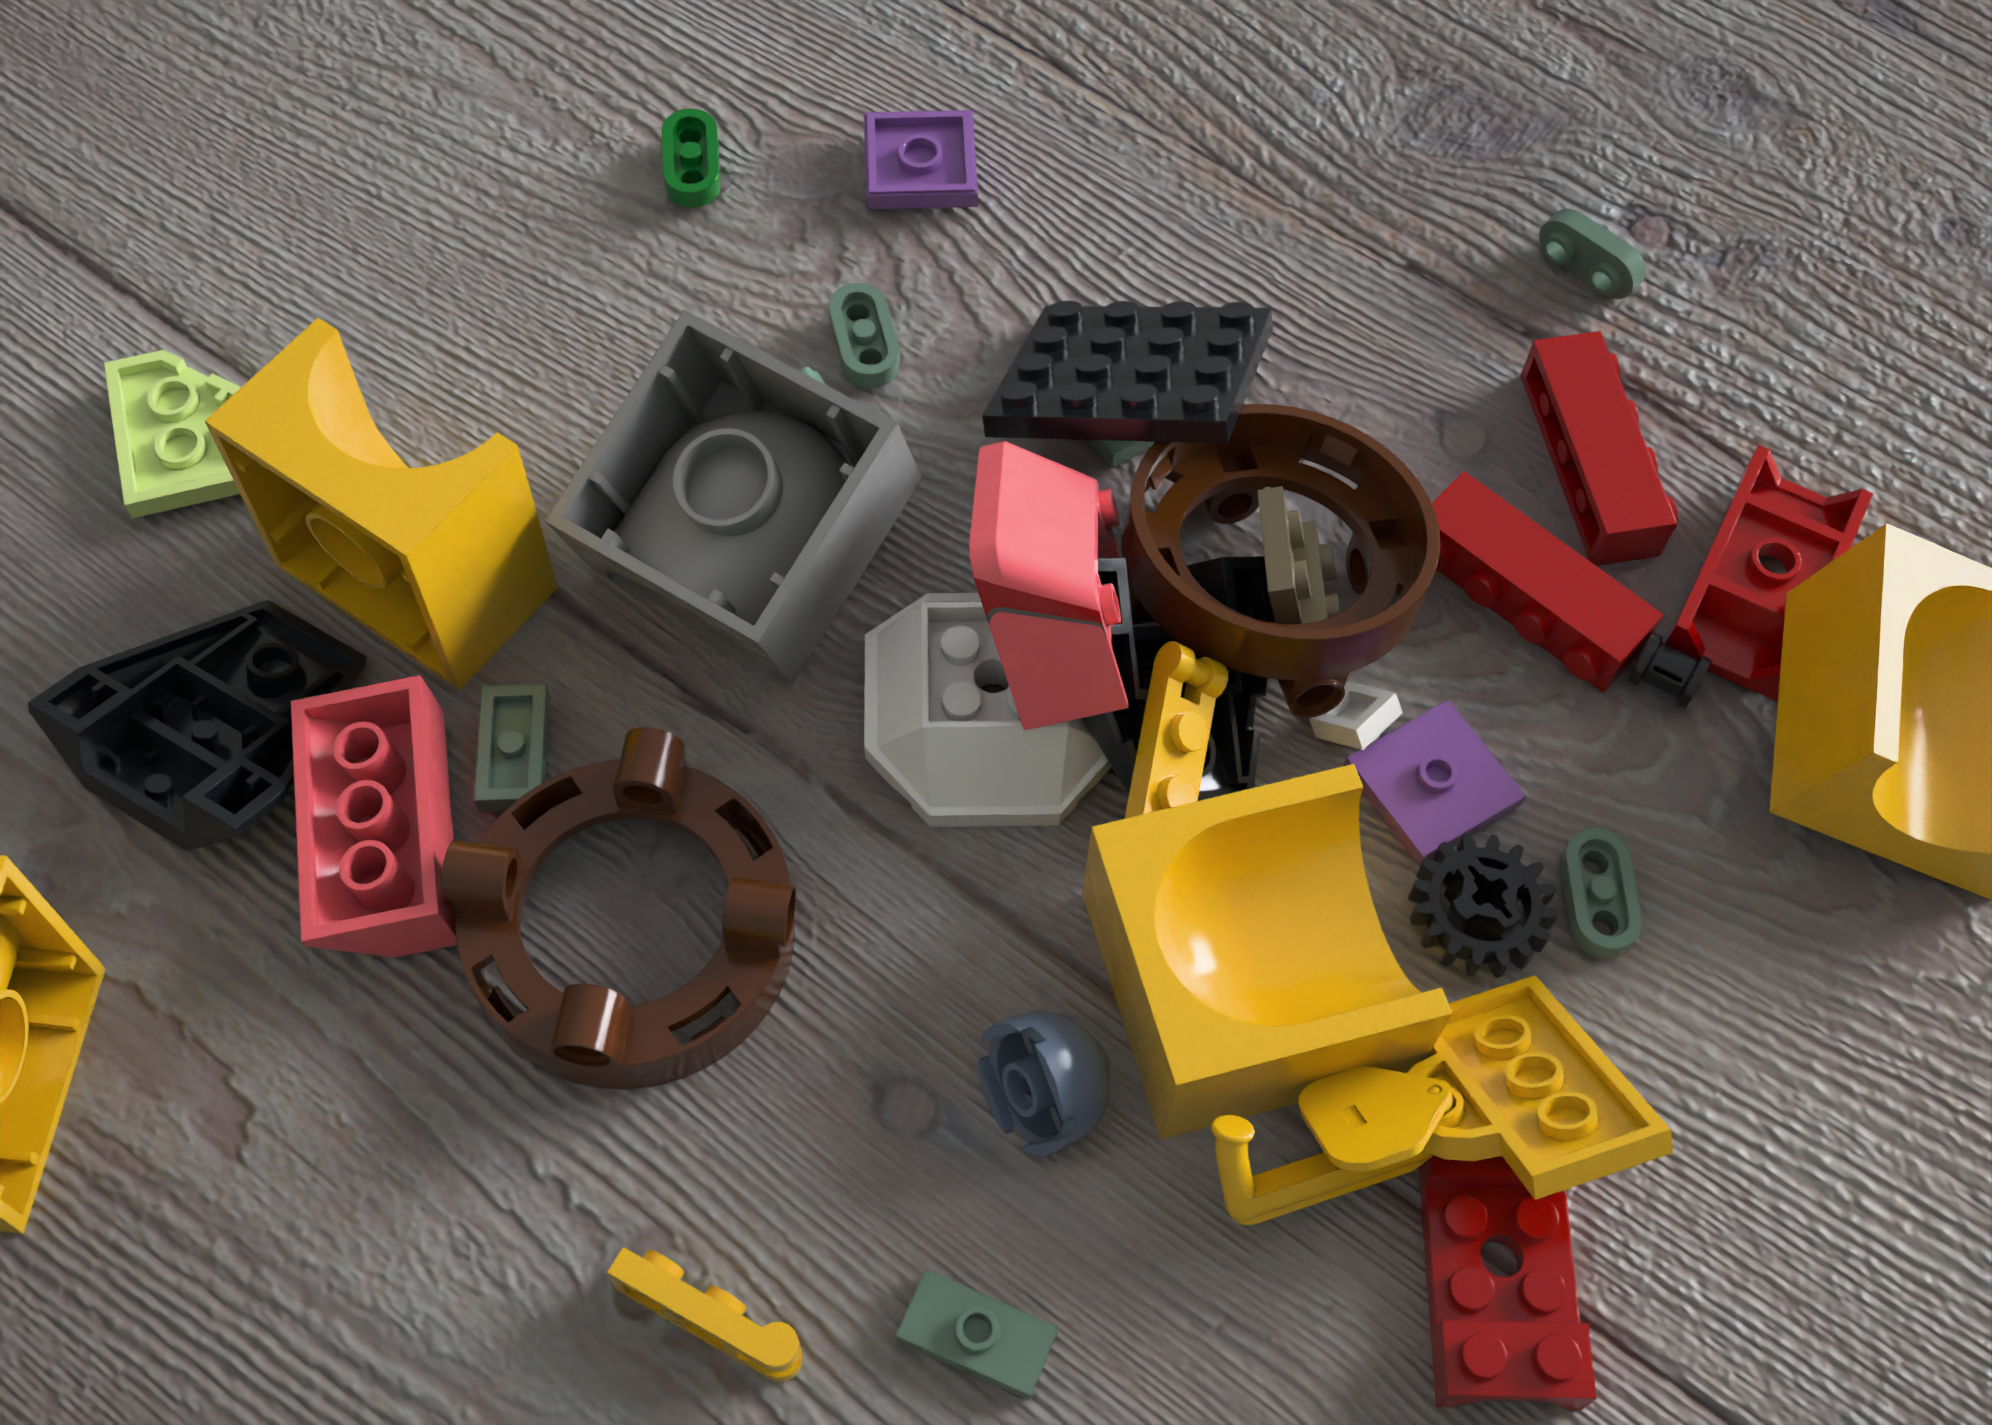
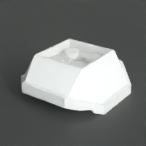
(951, 743)

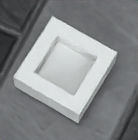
(1359, 717)

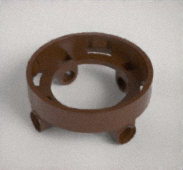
(1389, 551)
(588, 1029)

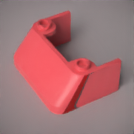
(1040, 585)

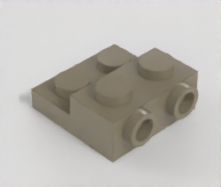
(1295, 563)

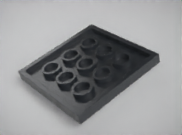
(1131, 373)

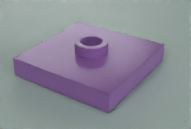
(920, 159)
(1435, 781)

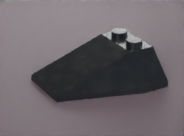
(196, 722)

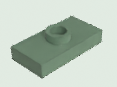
(977, 1334)

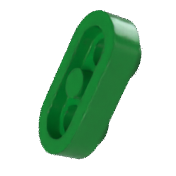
(691, 158)

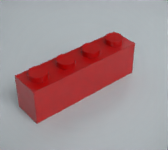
(1598, 449)
(1540, 584)

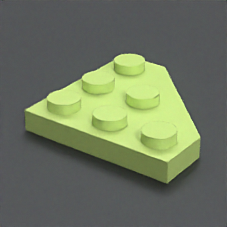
(162, 432)

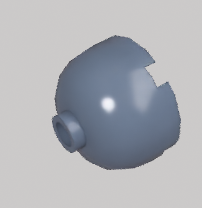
(1044, 1079)

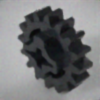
(1482, 914)

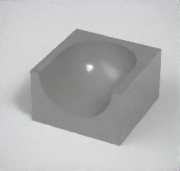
(739, 492)

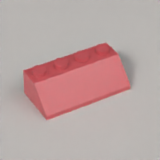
(373, 819)

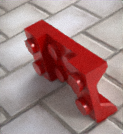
(1735, 602)
(1495, 1332)

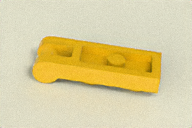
(1175, 730)
(709, 1316)

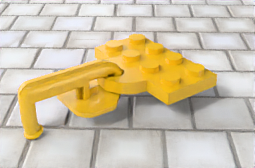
(1499, 1082)

